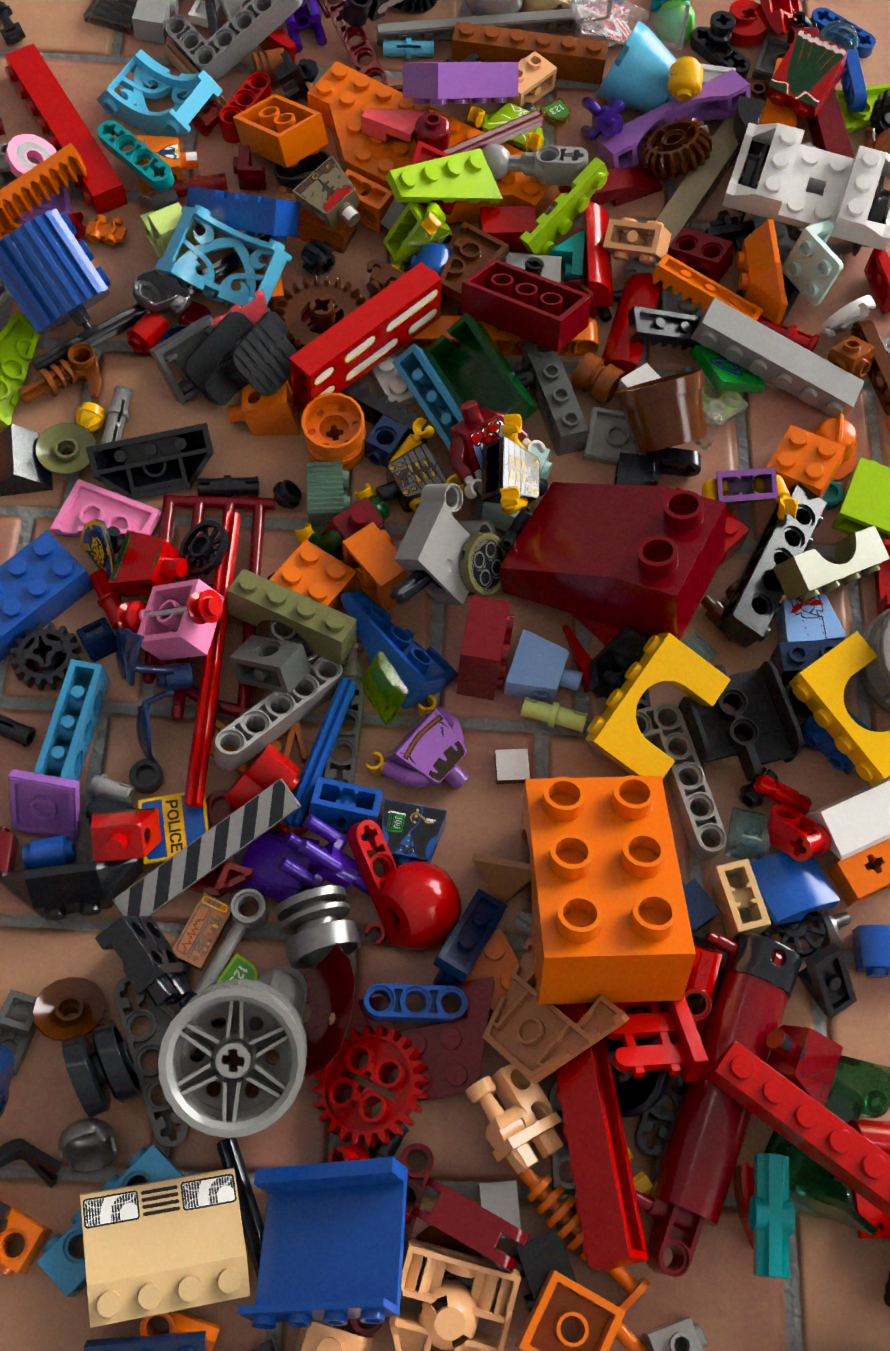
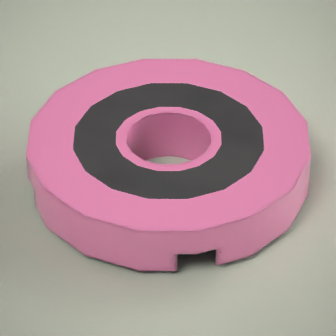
(26, 146)

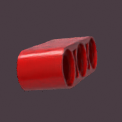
(253, 90)

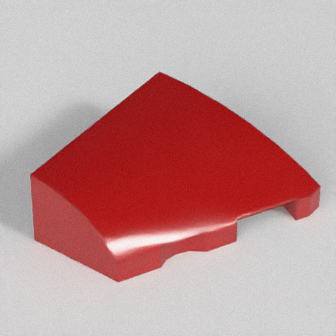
(779, 13)

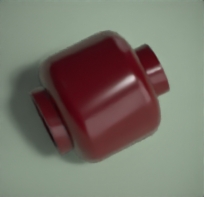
(433, 130)

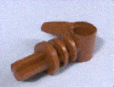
(81, 366)

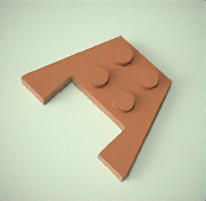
(541, 1036)

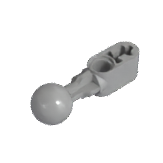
(549, 164)

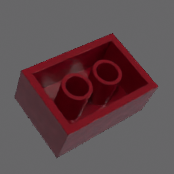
(485, 648)

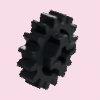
(32, 655)

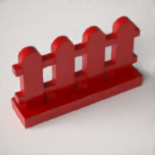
(677, 1035)

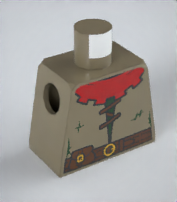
(329, 195)

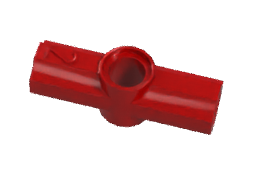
(702, 981)

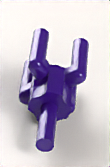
(303, 18)
(604, 118)
(327, 862)

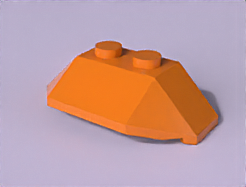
(762, 272)

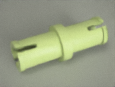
(554, 714)

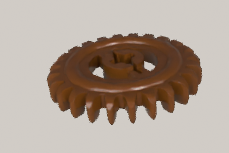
(324, 305)

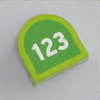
(239, 969)

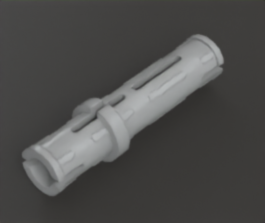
(117, 414)

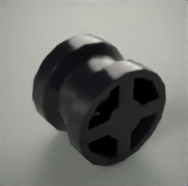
(721, 28)

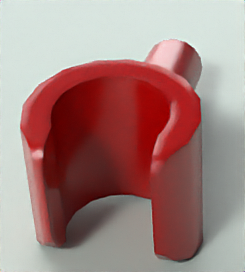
(371, 927)

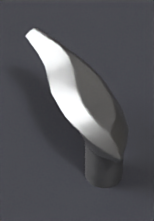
(832, 924)

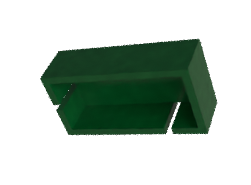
(478, 370)

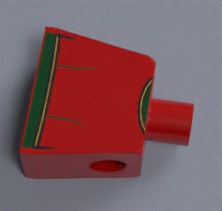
(145, 563)
(121, 834)

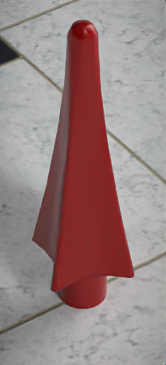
(580, 656)

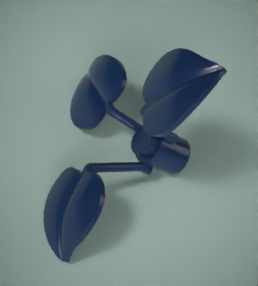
(168, 676)

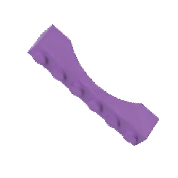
(715, 101)

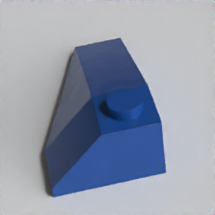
(419, 669)

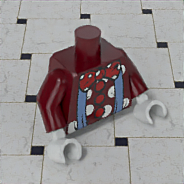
(467, 443)

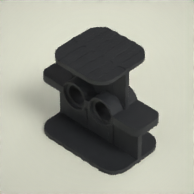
(241, 356)
(760, 715)

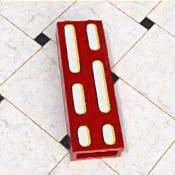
(367, 335)

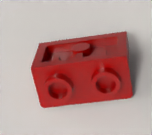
(878, 275)

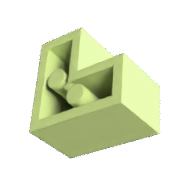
(160, 226)

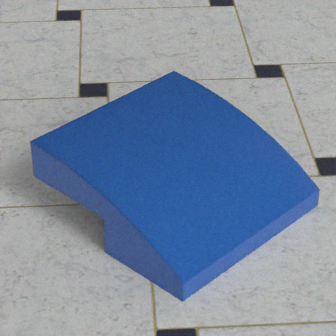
(792, 887)

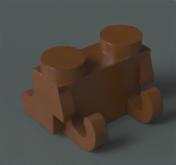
(381, 276)

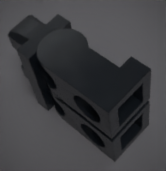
(146, 959)

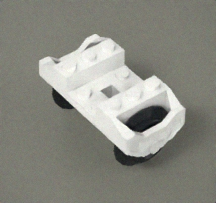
(813, 186)

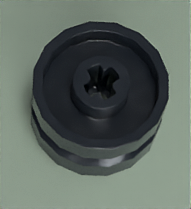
(100, 1069)

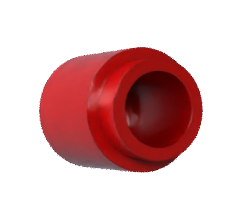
(147, 332)

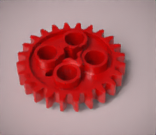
(354, 1117)

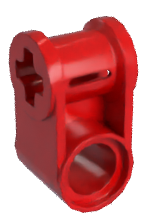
(796, 833)

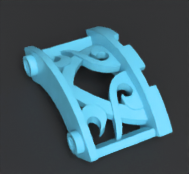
(187, 92)
(185, 268)

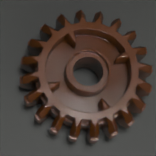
(676, 148)

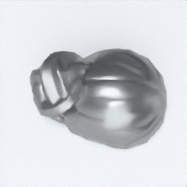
(160, 292)

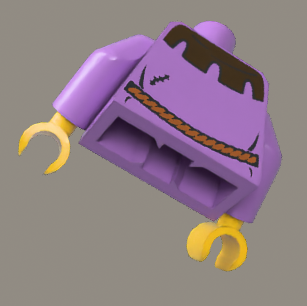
(427, 751)

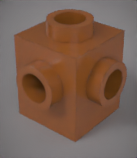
(853, 356)

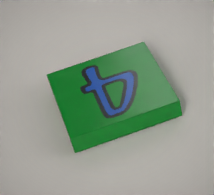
(726, 374)

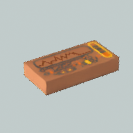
(202, 931)

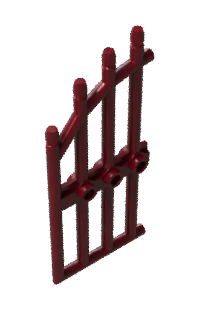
(199, 504)

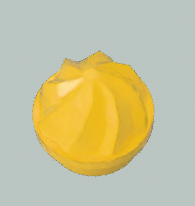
(90, 416)

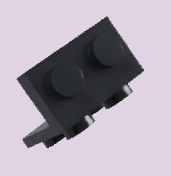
(612, 662)

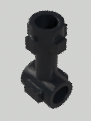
(12, 31)

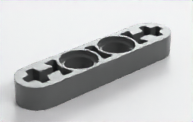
(348, 740)

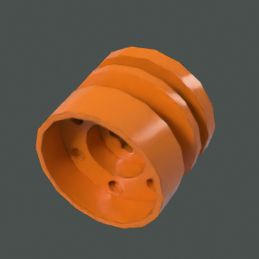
(330, 419)

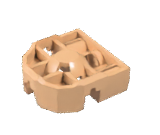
(455, 1324)

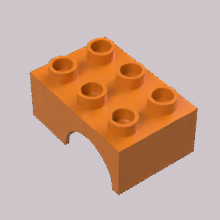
(605, 891)

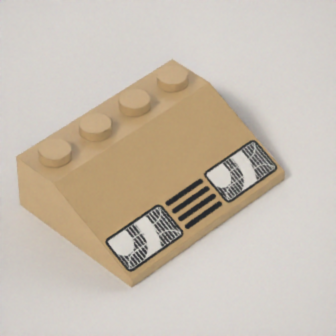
(163, 1246)

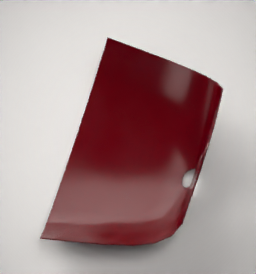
(329, 991)

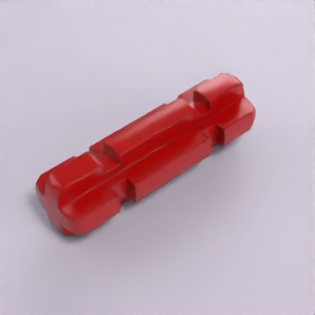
(781, 793)

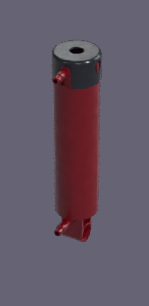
(709, 1123)

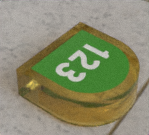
(556, 112)

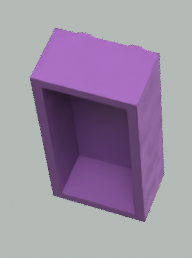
(460, 82)

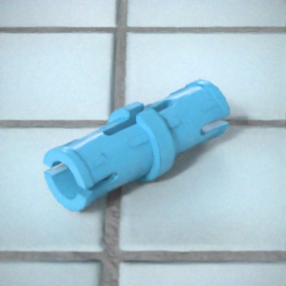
(408, 48)

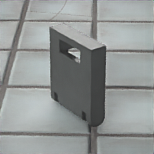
(179, 348)

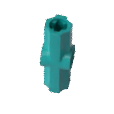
(771, 1216)

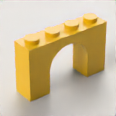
(822, 690)
(617, 729)

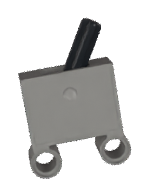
(435, 546)

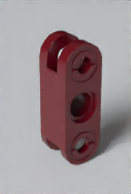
(471, 1224)

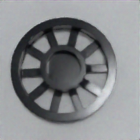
(204, 546)
(796, 931)

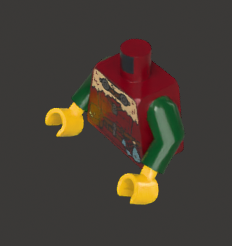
(367, 510)

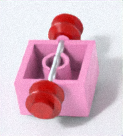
(176, 619)

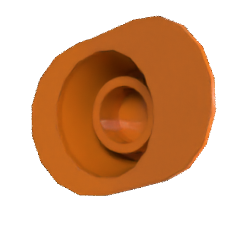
(844, 433)

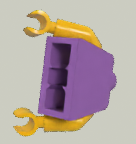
(751, 486)

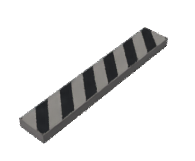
(208, 851)

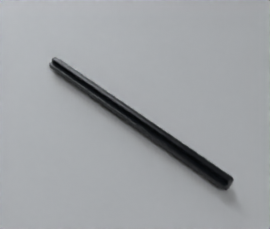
(131, 315)

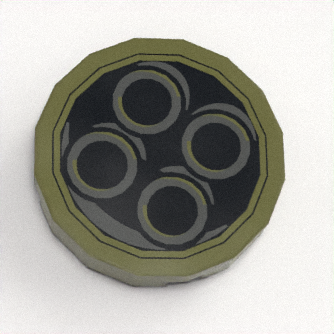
(482, 563)

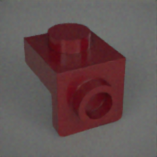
(249, 176)

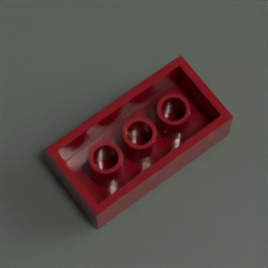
(525, 304)

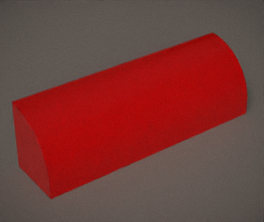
(596, 259)
(618, 348)

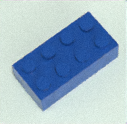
(37, 588)

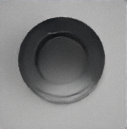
(146, 776)

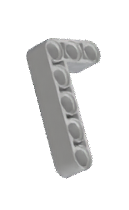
(233, 39)
(293, 705)
(688, 766)

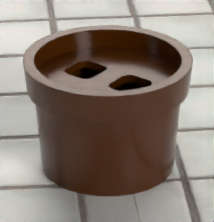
(664, 411)

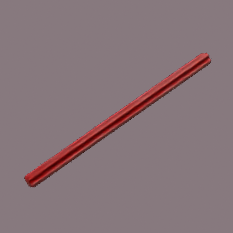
(211, 674)

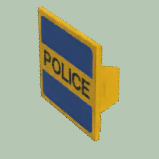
(177, 824)

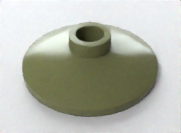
(64, 439)

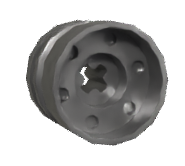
(316, 925)

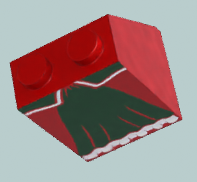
(807, 74)

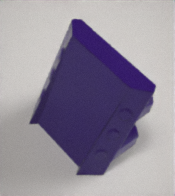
(264, 856)

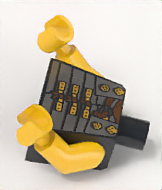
(412, 469)
(510, 470)

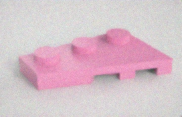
(92, 502)

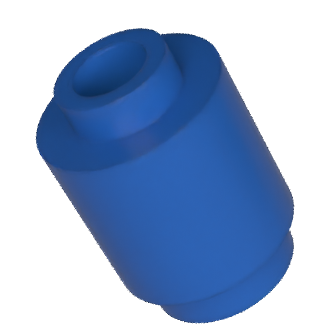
(48, 852)

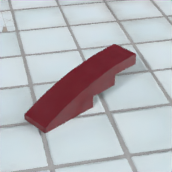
(623, 186)

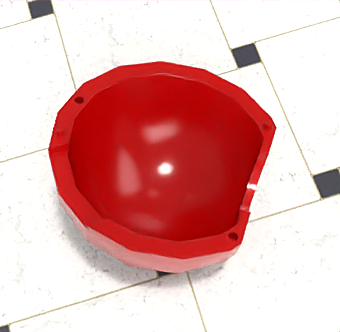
(424, 903)

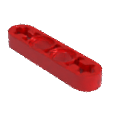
(373, 882)

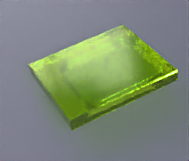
(384, 688)

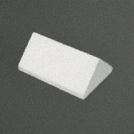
(856, 819)

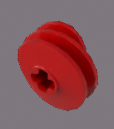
(750, 23)

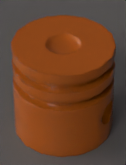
(267, 61)

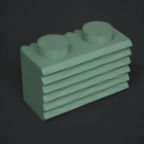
(326, 491)

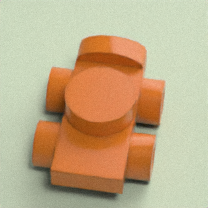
(106, 233)

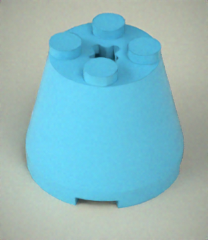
(639, 72)

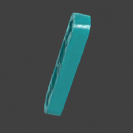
(135, 155)

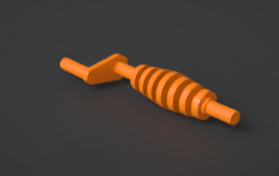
(572, 1223)

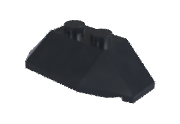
(152, 462)
(72, 887)

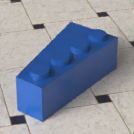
(249, 212)

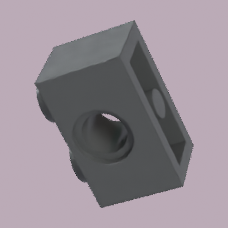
(270, 663)

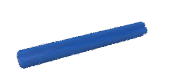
(321, 749)

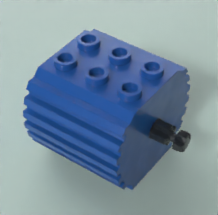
(52, 273)

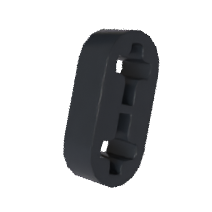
(677, 461)

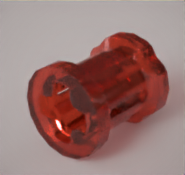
(208, 118)

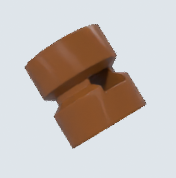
(596, 377)

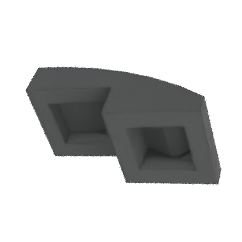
(17, 1025)

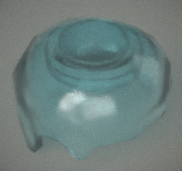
(840, 34)

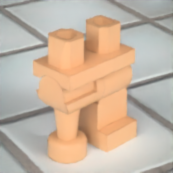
(524, 1121)

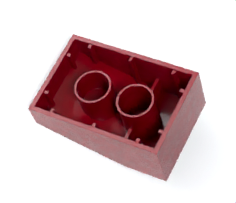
(619, 554)

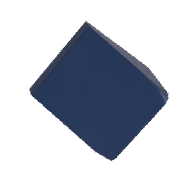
(98, 639)

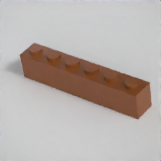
(574, 57)

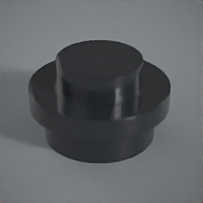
(287, 494)

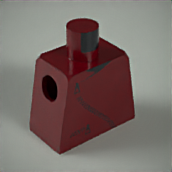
(804, 1059)

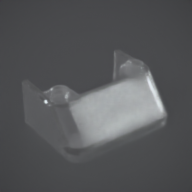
(618, 18)

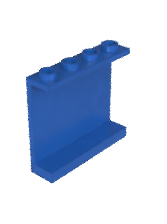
(331, 1243)

